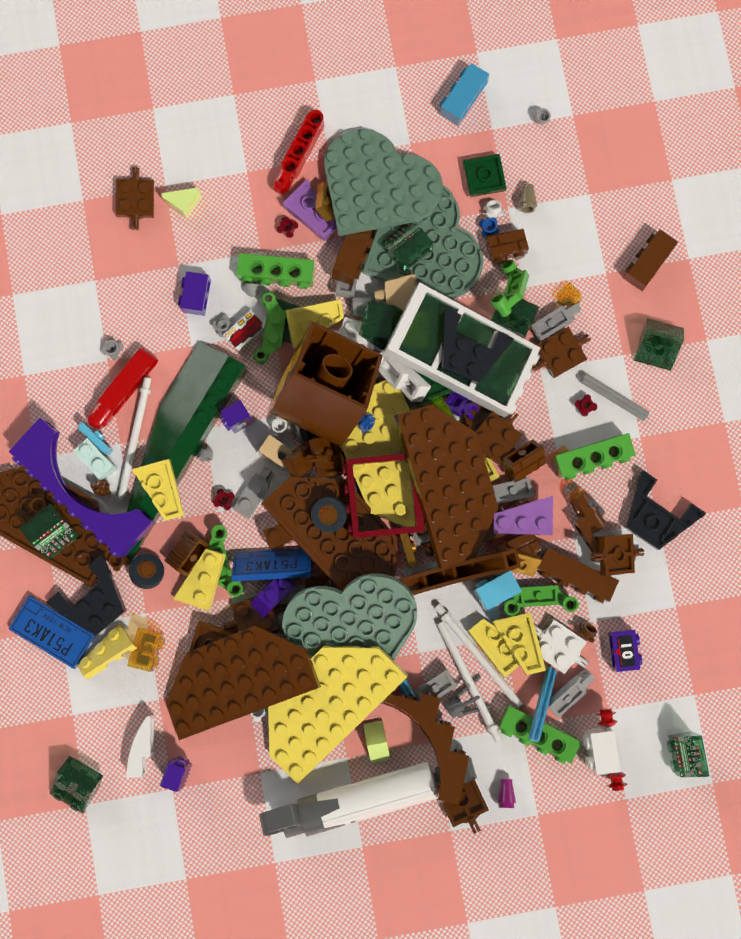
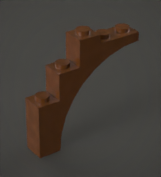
(470, 569)
(440, 735)

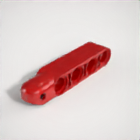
(285, 178)
(122, 388)

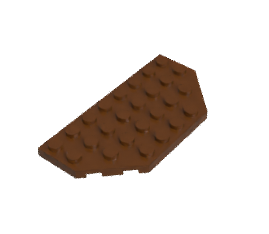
(448, 482)
(16, 492)
(335, 552)
(237, 679)

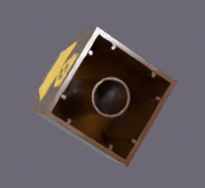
(326, 384)

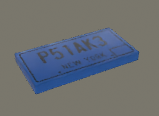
(271, 564)
(52, 632)

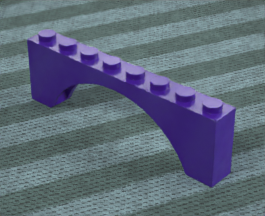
(38, 454)

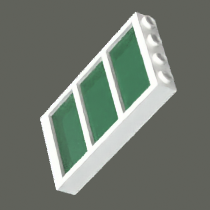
(419, 343)

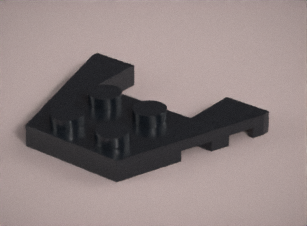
(465, 357)
(653, 522)
(97, 607)

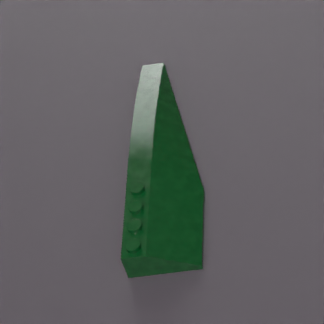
(187, 418)

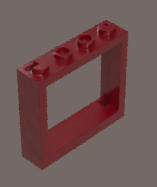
(352, 509)

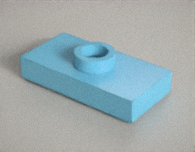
(95, 437)

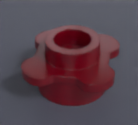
(287, 222)
(585, 410)
(227, 503)

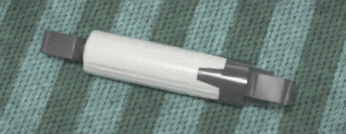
(357, 801)

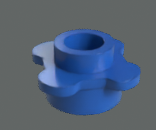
(492, 222)
(366, 422)

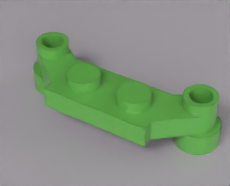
(514, 289)
(273, 328)
(225, 579)
(540, 597)

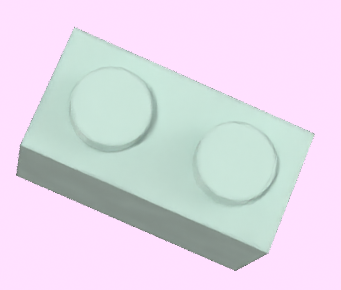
(95, 460)

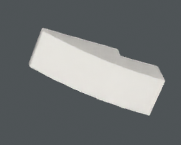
(405, 379)
(141, 748)

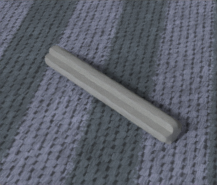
(615, 397)

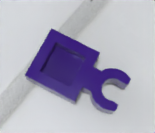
(459, 404)

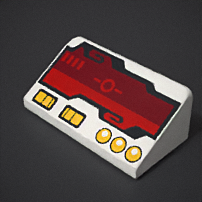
(244, 330)

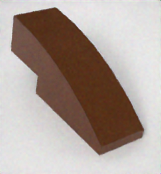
(296, 462)

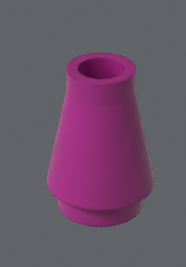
(506, 794)

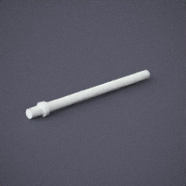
(144, 391)
(445, 616)
(492, 727)

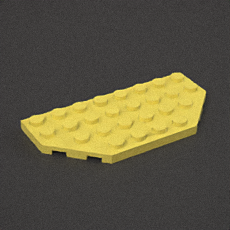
(386, 484)
(315, 722)

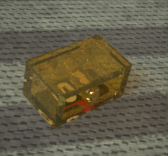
(147, 651)

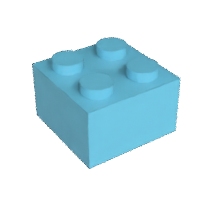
(496, 590)

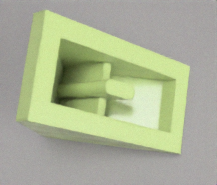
(182, 200)
(376, 741)

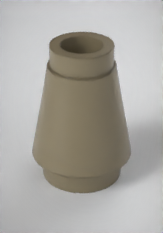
(528, 199)

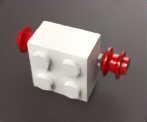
(602, 750)

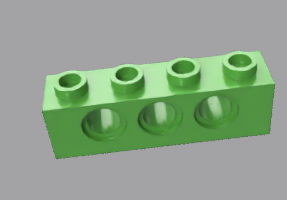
(249, 262)
(621, 443)
(569, 744)

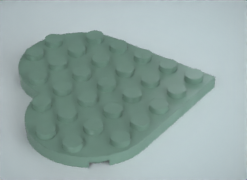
(375, 185)
(452, 264)
(367, 613)

